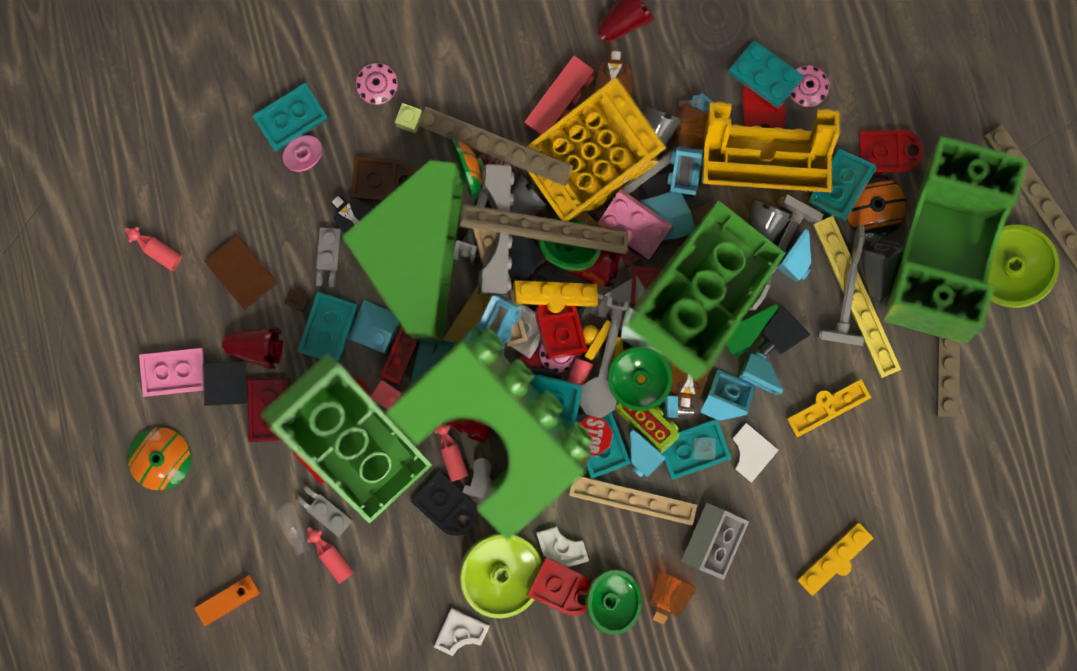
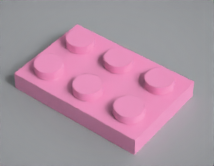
(643, 225)
(172, 372)

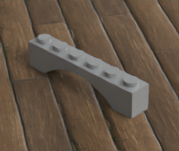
(494, 275)

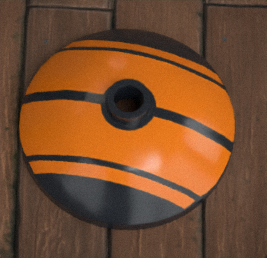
(883, 219)

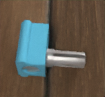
(698, 101)
(671, 408)

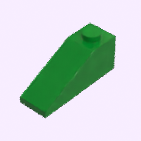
(748, 331)

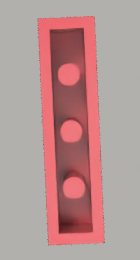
(560, 96)

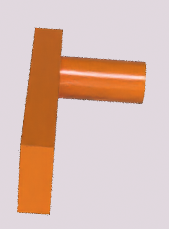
(227, 600)

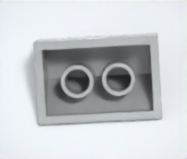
(715, 541)

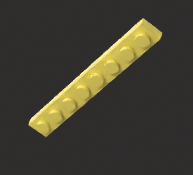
(861, 308)

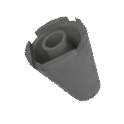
(661, 122)
(527, 197)
(767, 219)
(881, 266)

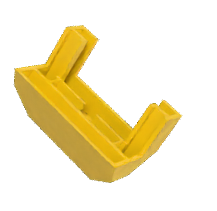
(769, 155)

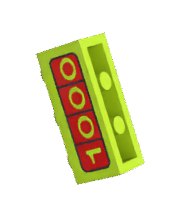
(651, 426)

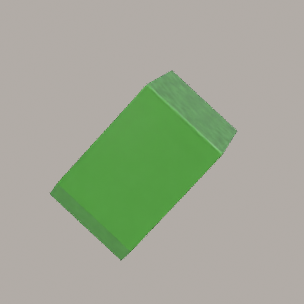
(410, 248)
(704, 290)
(347, 438)

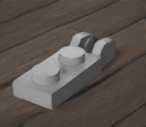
(328, 254)
(325, 512)

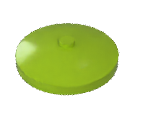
(1023, 267)
(498, 575)

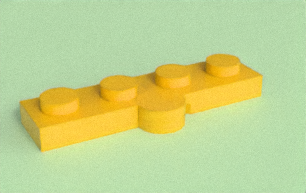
(555, 294)
(828, 407)
(835, 559)

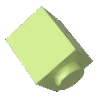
(408, 118)

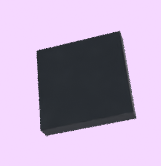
(224, 383)

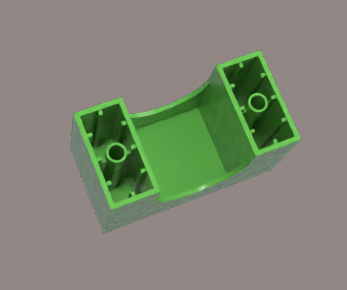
(953, 240)
(483, 385)

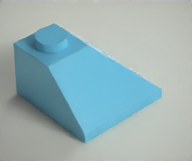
(674, 210)
(797, 259)
(374, 327)
(760, 373)
(727, 397)
(643, 455)

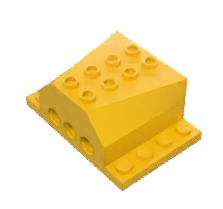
(605, 144)

